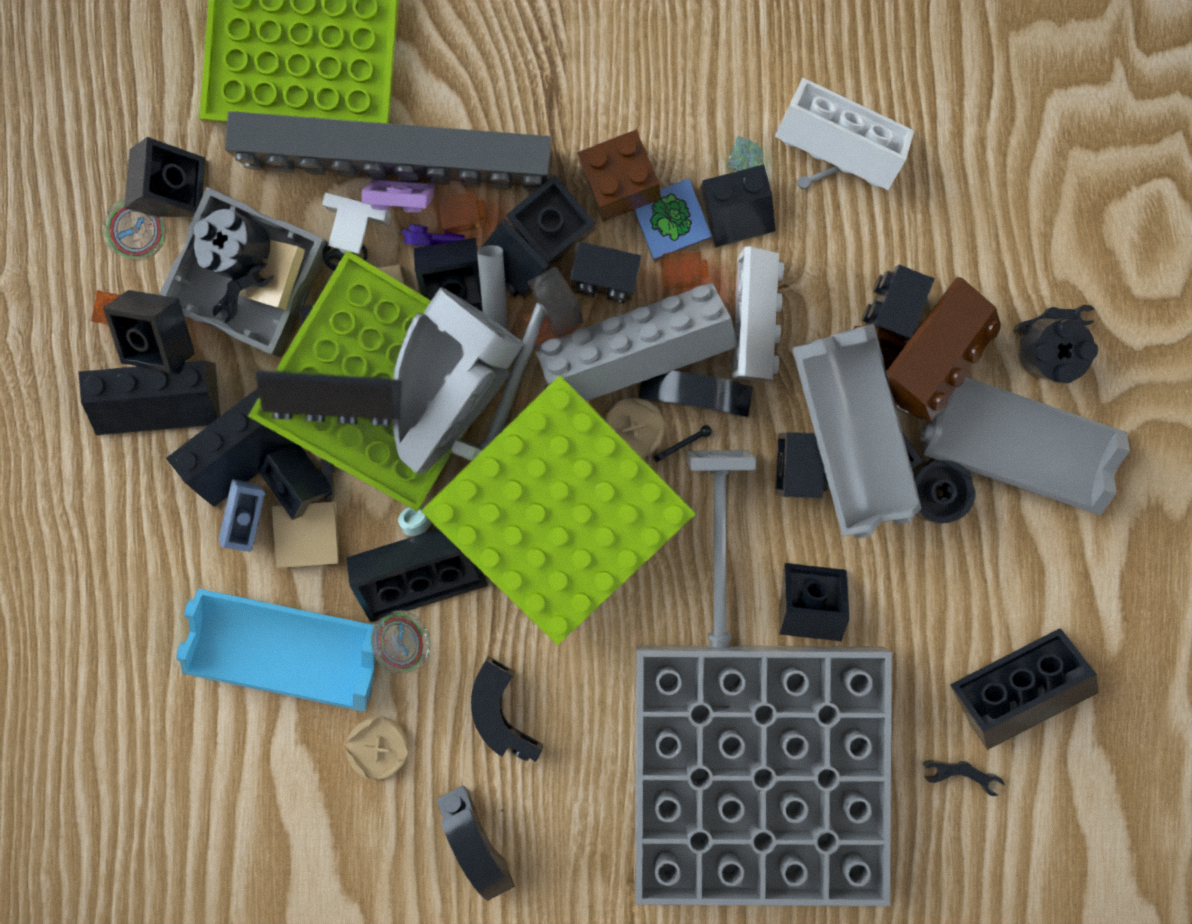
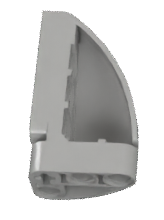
(448, 375)

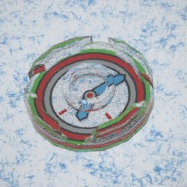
(132, 233)
(400, 642)

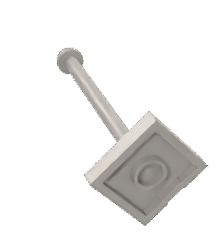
(470, 449)
(720, 463)

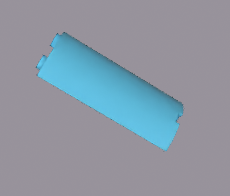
(278, 650)

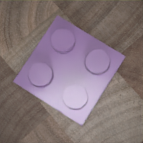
(409, 195)

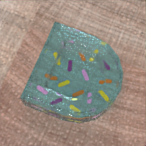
(744, 155)

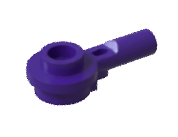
(419, 236)

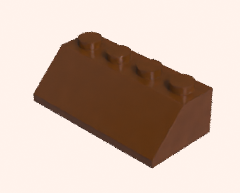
(943, 350)

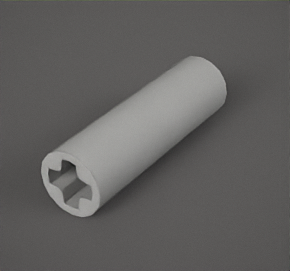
(493, 284)

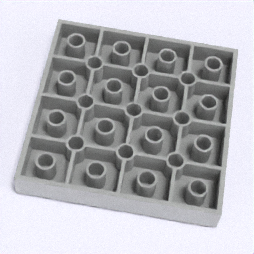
(763, 775)

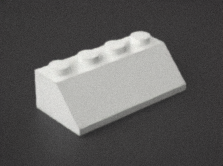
(845, 134)
(756, 314)

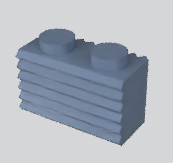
(241, 515)

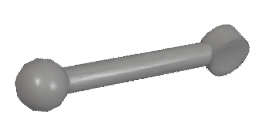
(804, 181)

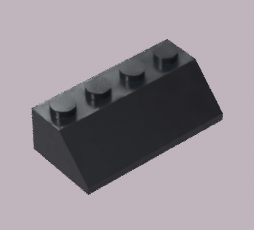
(330, 396)
(150, 398)
(226, 450)
(411, 574)
(1025, 688)

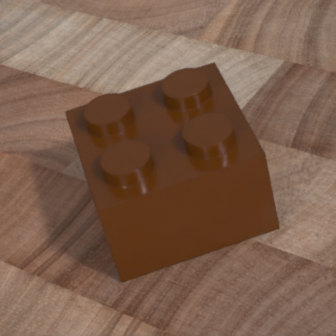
(619, 175)

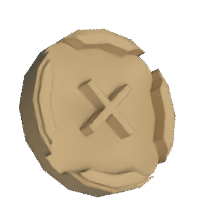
(638, 424)
(377, 748)

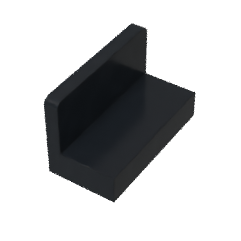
(293, 479)

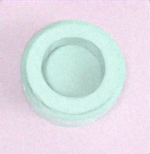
(413, 522)

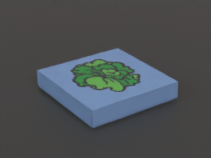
(673, 220)

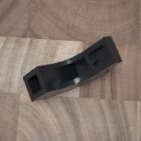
(698, 392)
(489, 716)
(471, 846)

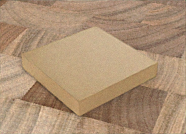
(284, 264)
(306, 539)

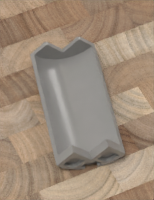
(857, 430)
(1028, 445)

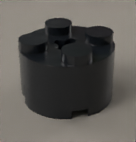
(230, 243)
(1057, 349)
(953, 482)

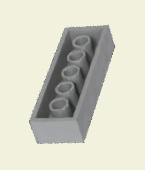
(640, 343)

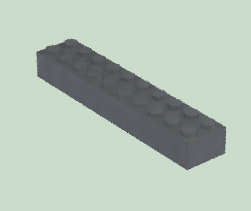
(389, 150)

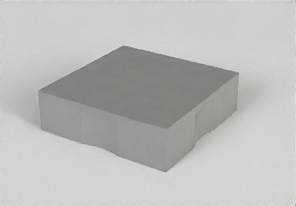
(202, 289)

